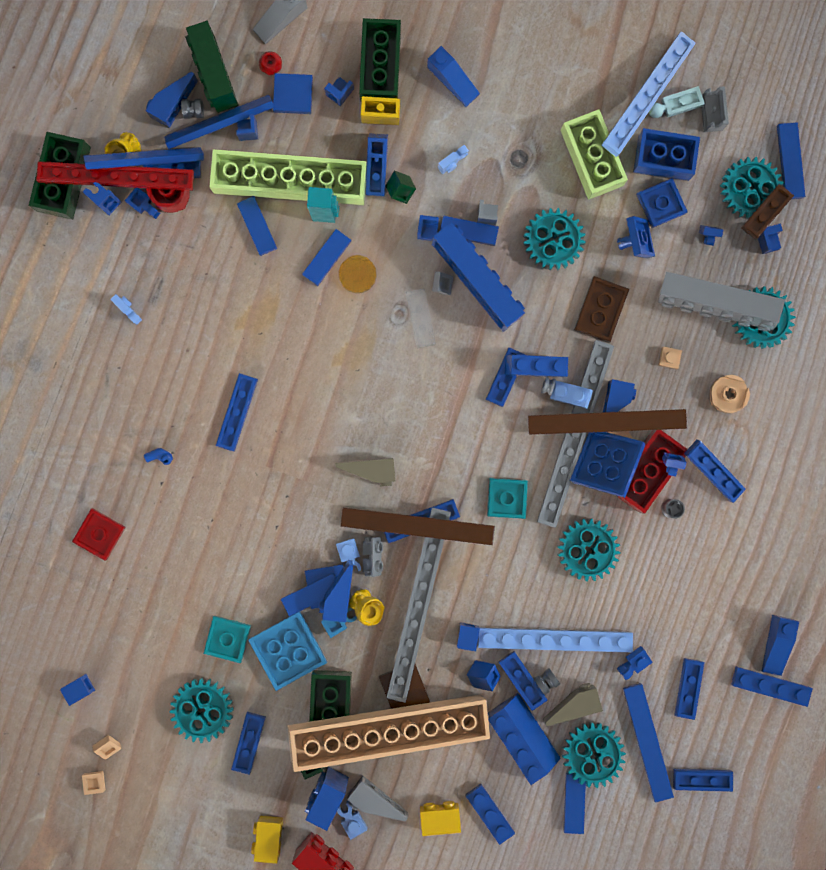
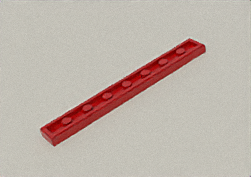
(116, 177)

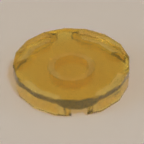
(357, 274)

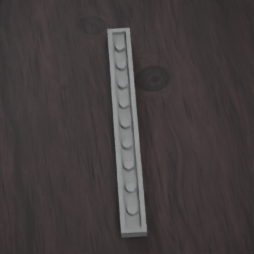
(573, 442)
(416, 613)

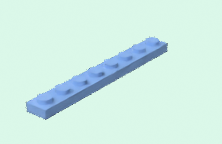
(648, 94)
(555, 640)

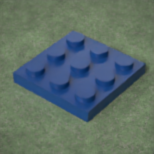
(608, 463)

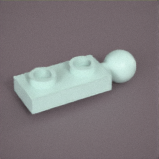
(678, 103)

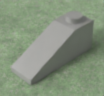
(278, 17)
(372, 800)

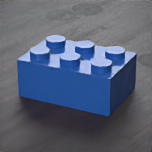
(666, 154)
(326, 798)

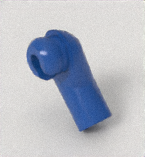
(160, 454)

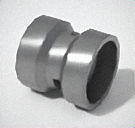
(192, 108)
(677, 508)
(550, 678)

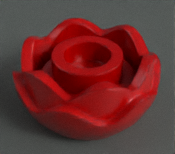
(274, 67)

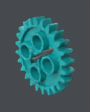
(738, 198)
(547, 224)
(766, 338)
(602, 560)
(217, 701)
(578, 760)

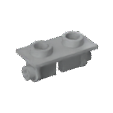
(373, 565)

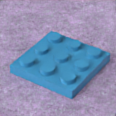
(287, 650)

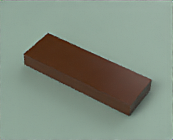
(767, 211)

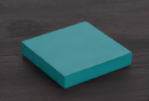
(507, 498)
(227, 639)

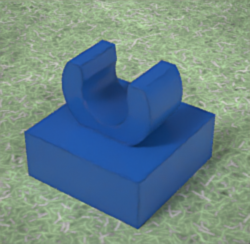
(710, 234)
(673, 463)

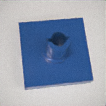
(639, 238)

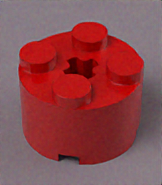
(171, 202)

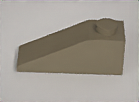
(377, 471)
(576, 705)

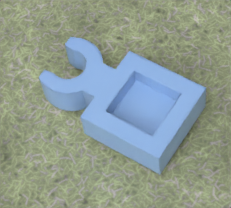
(449, 163)
(124, 305)
(349, 551)
(353, 822)

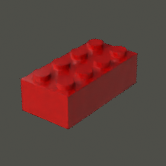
(651, 471)
(316, 855)

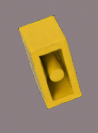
(380, 110)
(440, 818)
(268, 839)

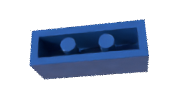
(536, 366)

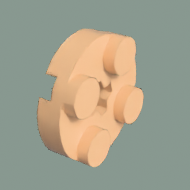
(733, 404)

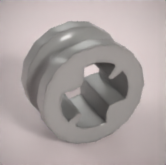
(548, 386)

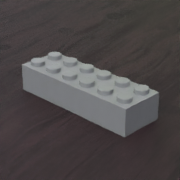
(721, 301)

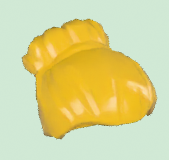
(125, 143)
(367, 608)

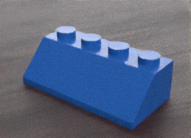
(523, 738)

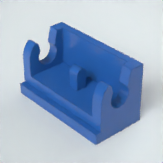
(104, 199)

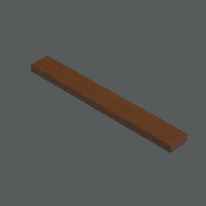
(607, 421)
(418, 526)

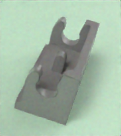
(714, 110)

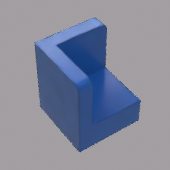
(339, 90)
(247, 129)
(427, 227)
(769, 239)
(468, 636)
(483, 675)
(77, 689)

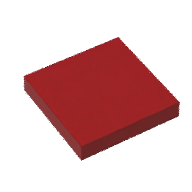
(98, 534)

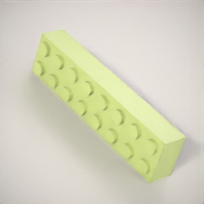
(286, 176)

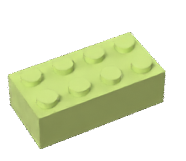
(595, 165)

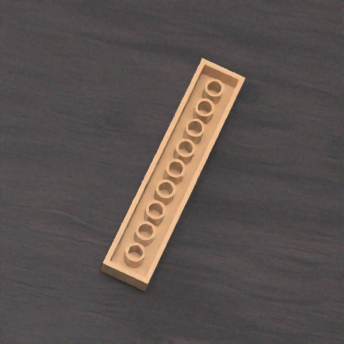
(388, 732)

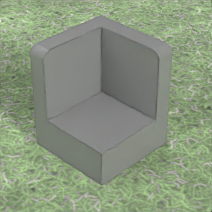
(487, 213)

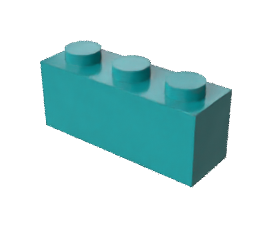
(322, 205)

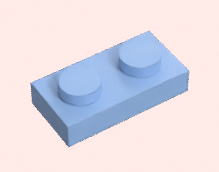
(571, 394)

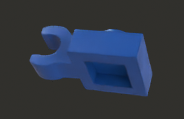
(140, 201)
(636, 662)

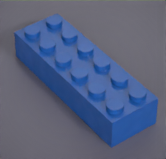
(477, 276)

